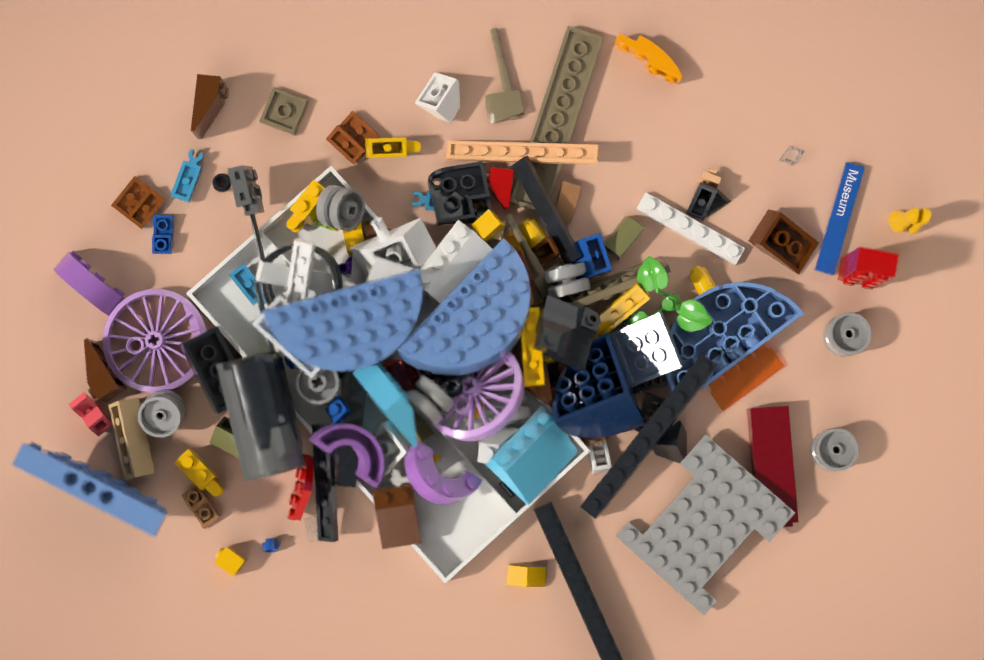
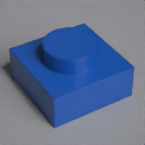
(337, 410)

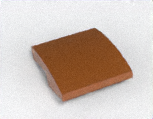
(350, 137)
(138, 202)

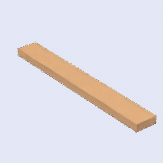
(513, 151)

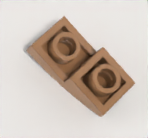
(567, 200)
(201, 506)

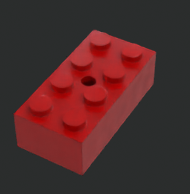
(868, 267)

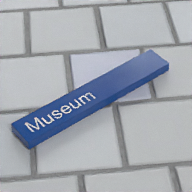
(839, 218)

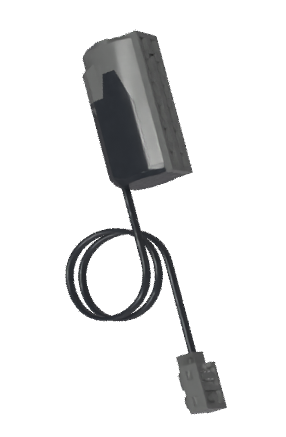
(257, 384)

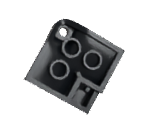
(461, 193)
(566, 332)

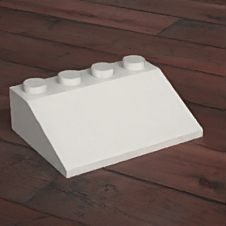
(452, 262)

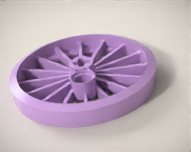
(197, 327)
(479, 386)

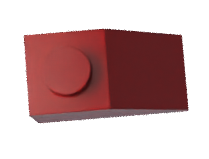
(500, 185)

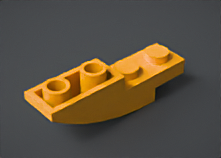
(657, 60)

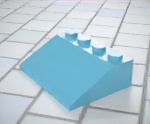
(389, 398)
(533, 456)

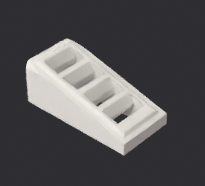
(604, 468)

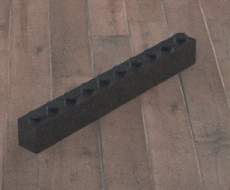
(649, 436)
(577, 582)

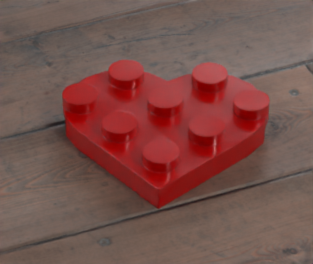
(302, 489)

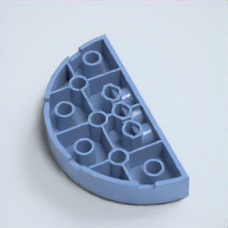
(476, 320)
(742, 321)
(351, 324)
(92, 486)

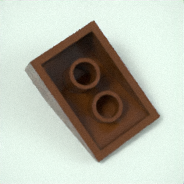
(208, 102)
(783, 241)
(100, 378)
(396, 516)

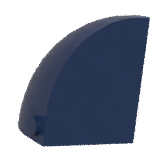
(598, 398)

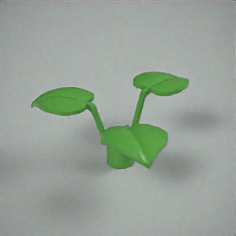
(691, 312)

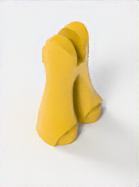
(913, 219)

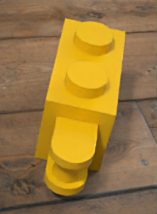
(390, 147)
(305, 207)
(199, 472)

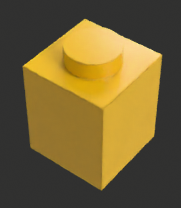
(488, 225)
(230, 560)

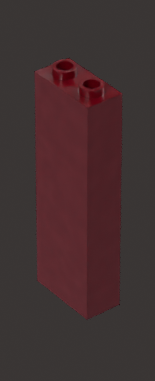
(773, 453)

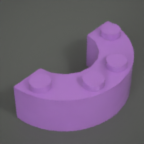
(87, 284)
(364, 443)
(432, 484)

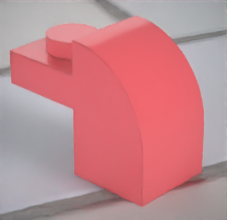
(91, 413)

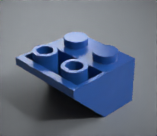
(593, 256)

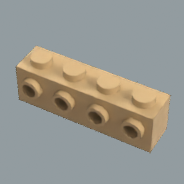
(131, 439)

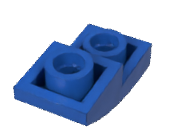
(163, 234)

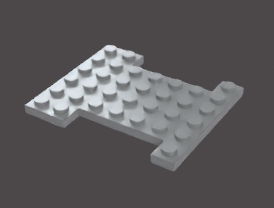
(706, 523)

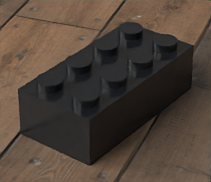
(202, 355)

